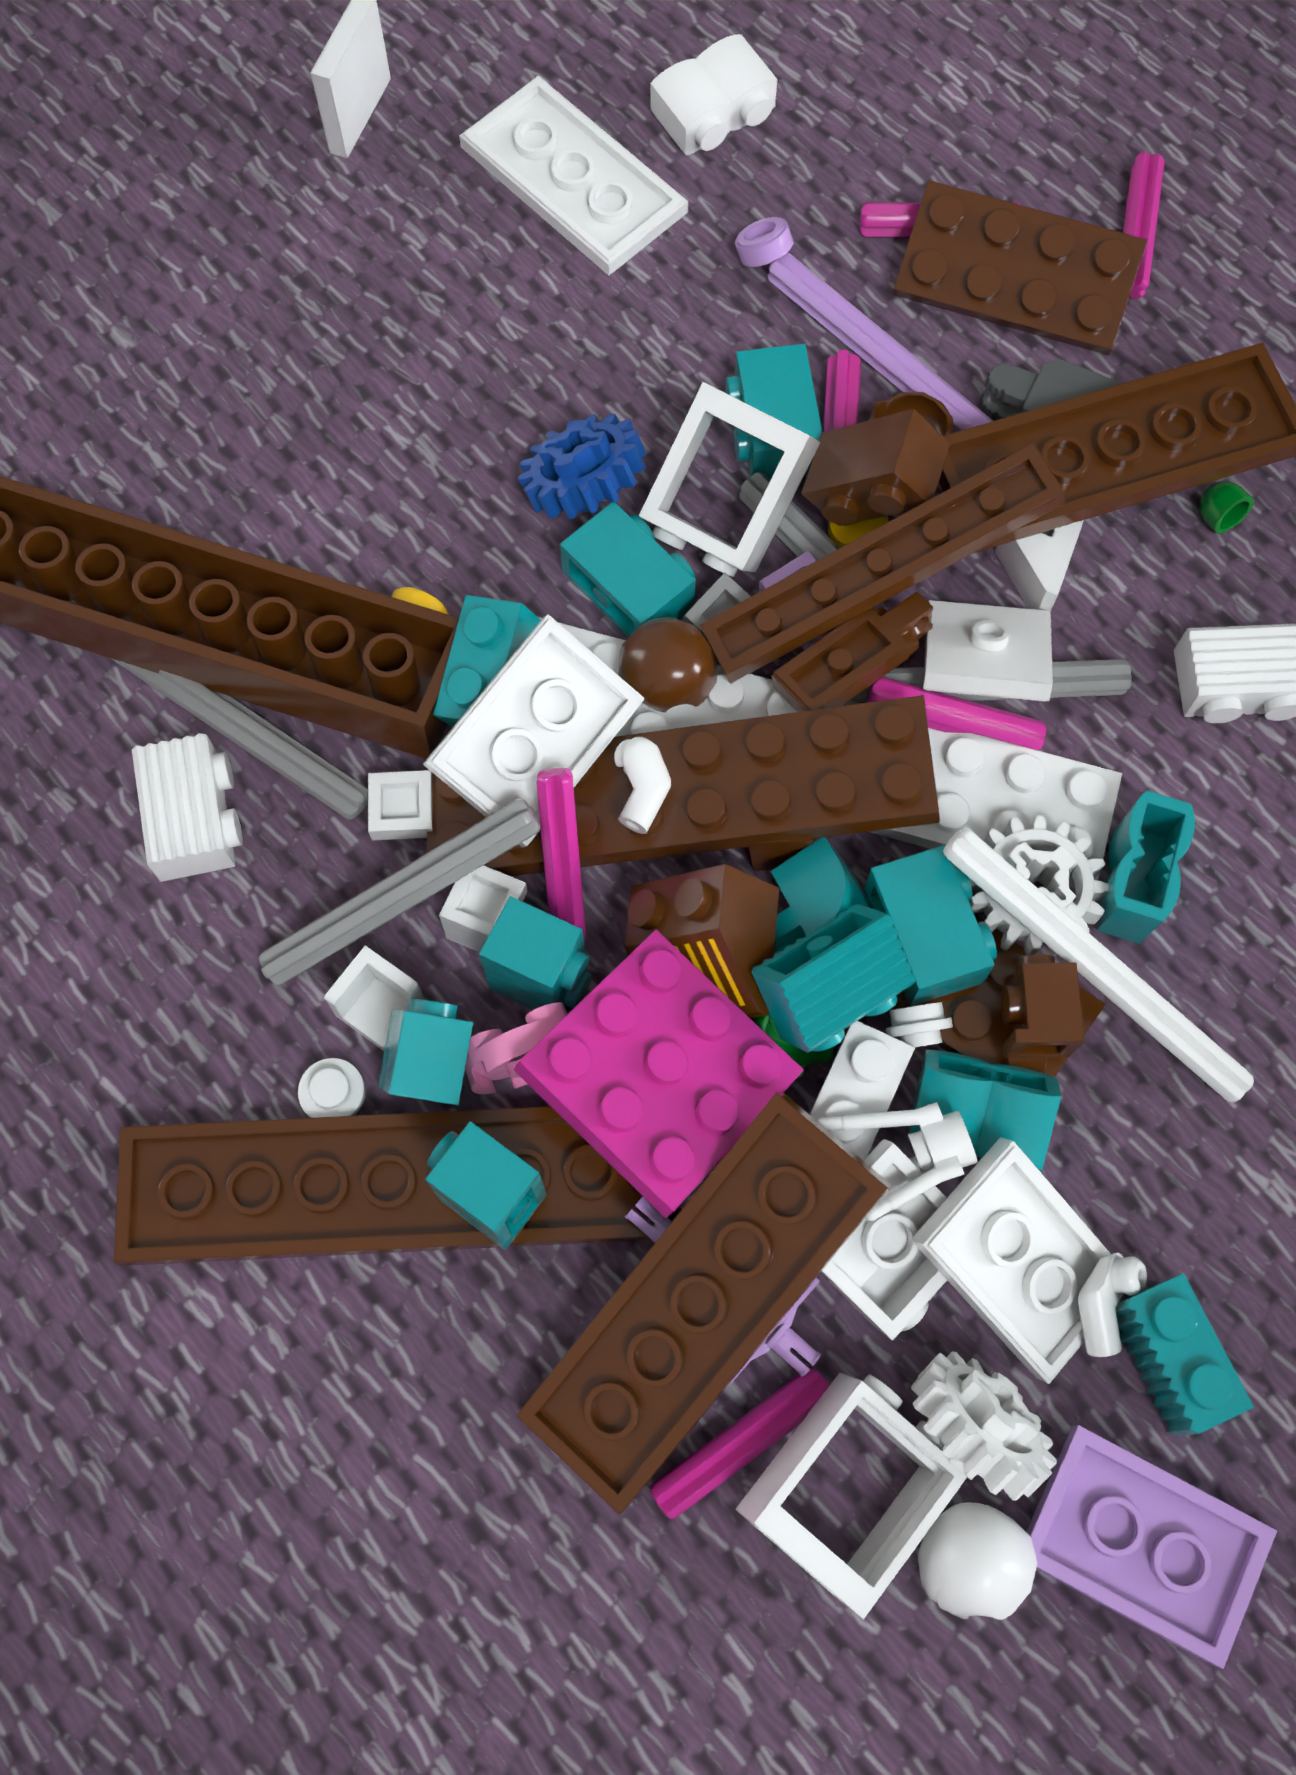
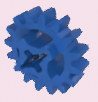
(582, 466)

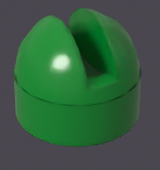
(1225, 505)

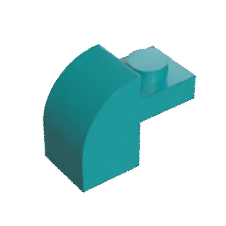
(816, 888)

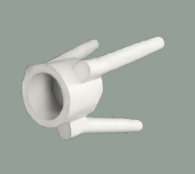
(939, 1148)

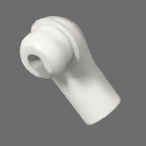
(649, 780)
(1101, 1295)

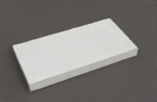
(574, 175)

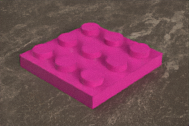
(658, 1072)

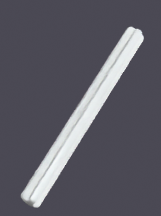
(1098, 965)

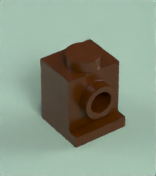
(1043, 1008)

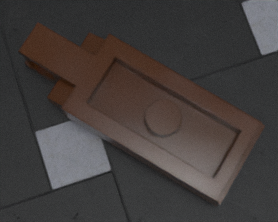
(853, 655)

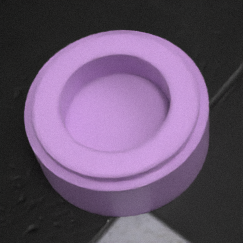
(764, 241)

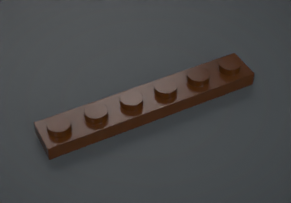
(884, 562)

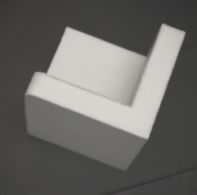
(476, 905)
(369, 993)

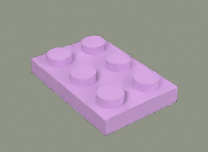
(1149, 1545)

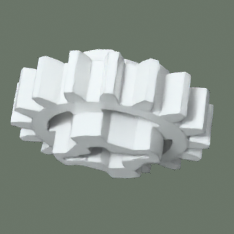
(1047, 859)
(983, 1425)

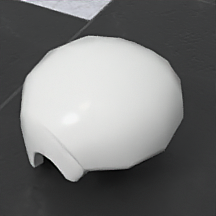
(977, 1562)

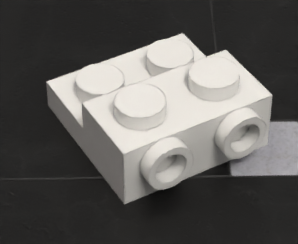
(879, 1263)

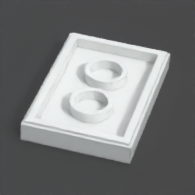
(540, 711)
(1015, 1256)

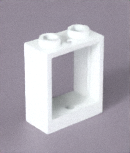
(797, 455)
(901, 1526)

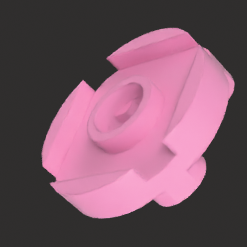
(496, 1054)

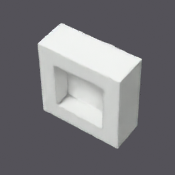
(399, 805)

